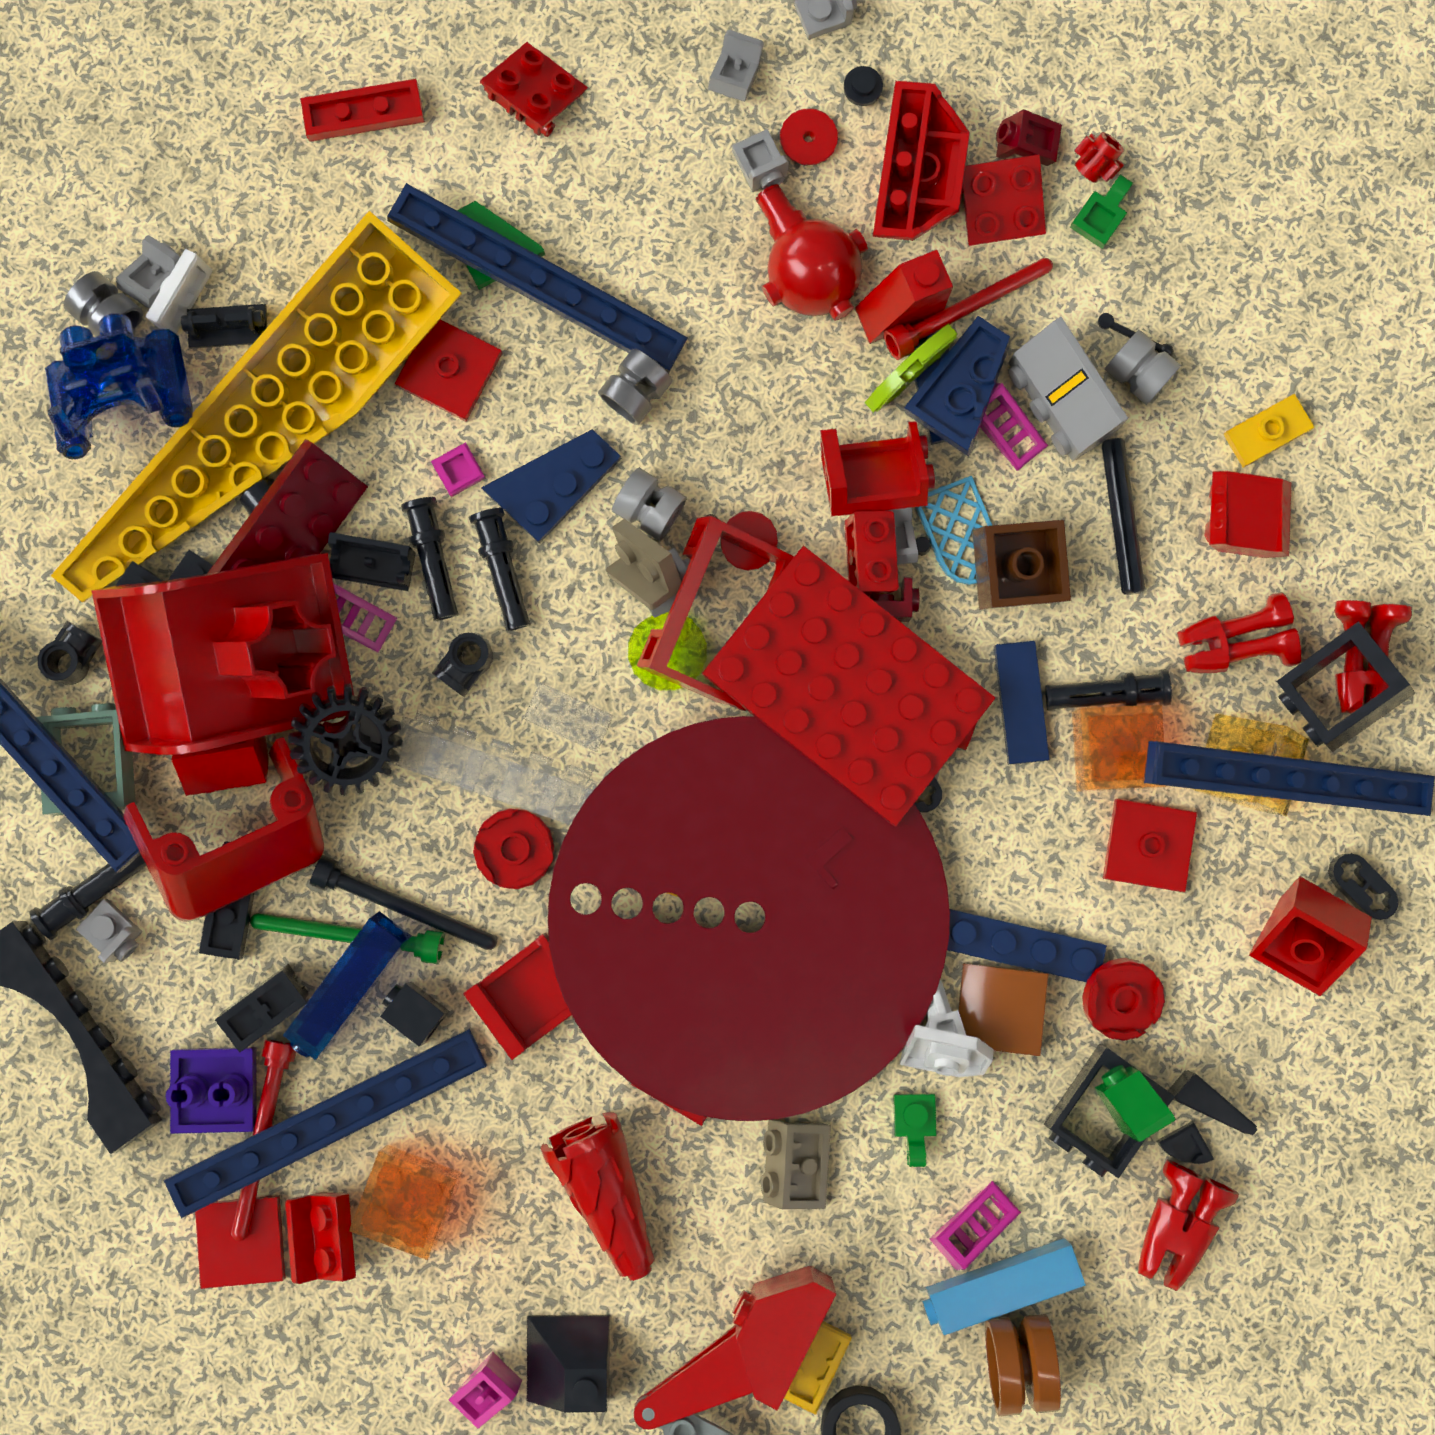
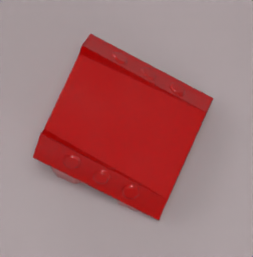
(1249, 515)

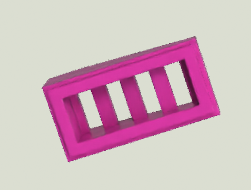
(1017, 417)
(373, 610)
(974, 1249)

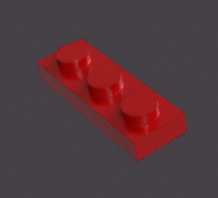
(362, 110)

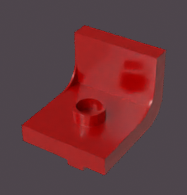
(221, 653)

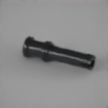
(427, 540)
(496, 550)
(1129, 685)
(75, 901)

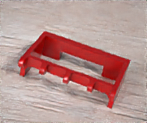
(700, 550)

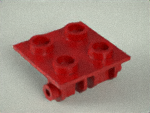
(533, 88)
(1004, 200)

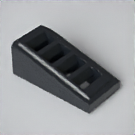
(1200, 1096)

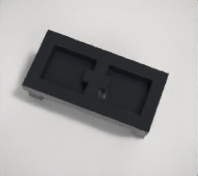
(371, 561)
(262, 1008)

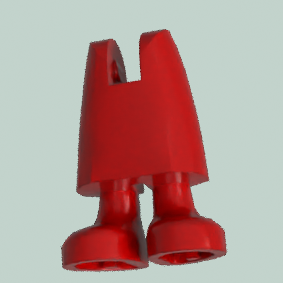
(1179, 1229)

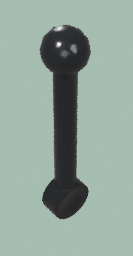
(1106, 321)

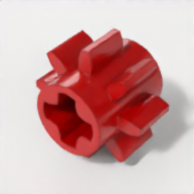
(1099, 157)

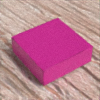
(458, 469)

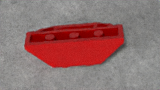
(920, 163)

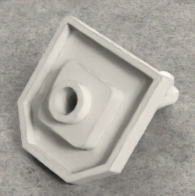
(944, 1044)

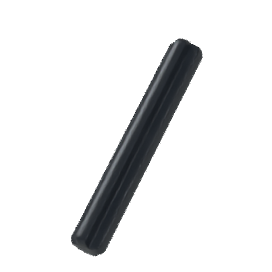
(1123, 516)

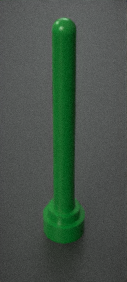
(423, 945)

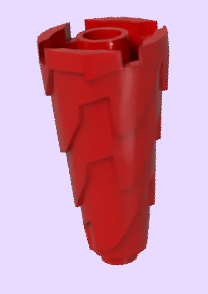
(604, 1190)

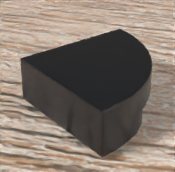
(1186, 1145)

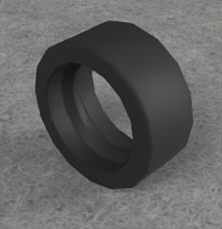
(863, 1396)

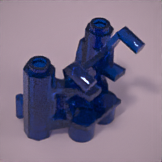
(145, 369)

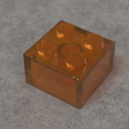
(1114, 746)
(406, 1202)

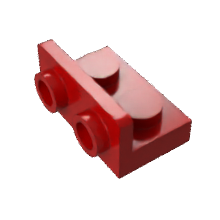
(872, 551)
(320, 1237)

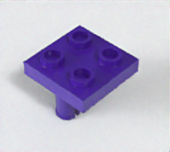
(212, 1090)

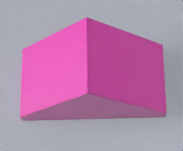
(486, 1391)

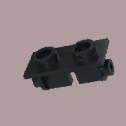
(224, 325)

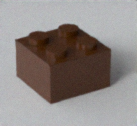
(1021, 564)

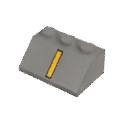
(1066, 390)

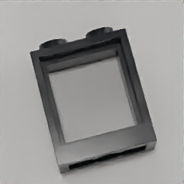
(1396, 693)
(1127, 1146)

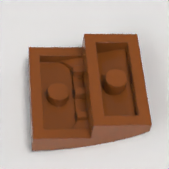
(1004, 1007)

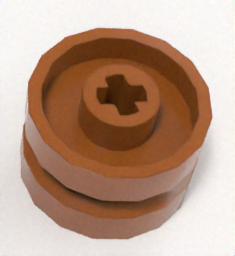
(1022, 1365)

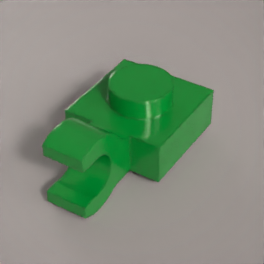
(1102, 214)
(915, 1119)

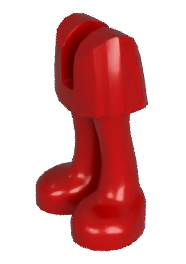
(1275, 614)
(1382, 620)

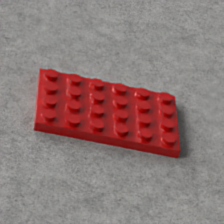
(848, 686)

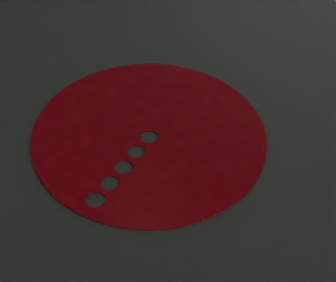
(727, 1014)

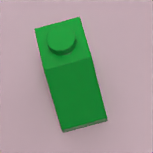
(1133, 1103)

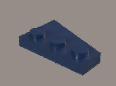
(961, 386)
(553, 484)

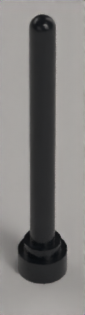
(330, 875)

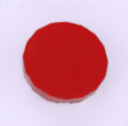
(528, 849)
(1123, 999)

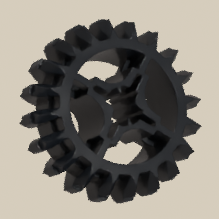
(331, 733)

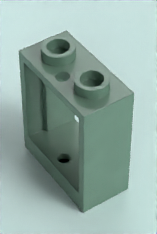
(100, 715)

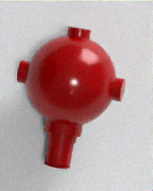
(812, 262)

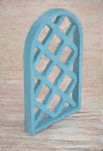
(939, 553)

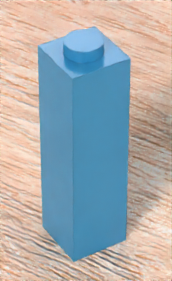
(1003, 1287)

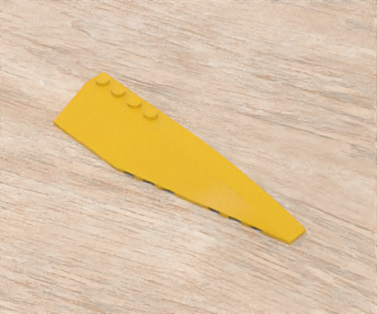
(291, 385)

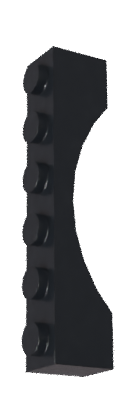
(116, 1102)

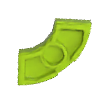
(911, 368)

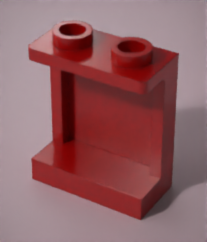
(876, 473)
(521, 998)

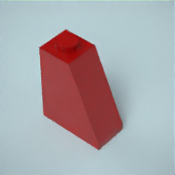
(906, 296)

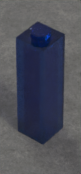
(346, 986)

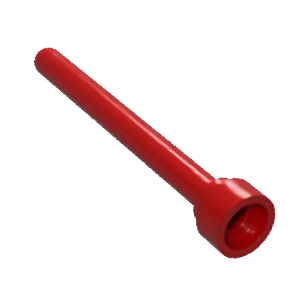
(902, 339)
(277, 1059)

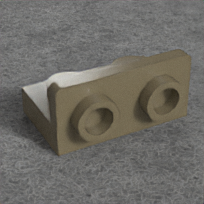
(643, 567)
(796, 1165)

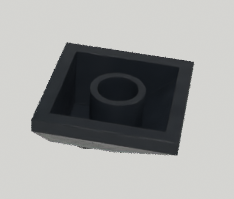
(569, 1362)

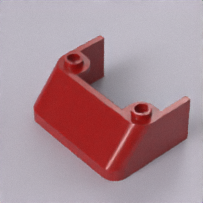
(205, 883)

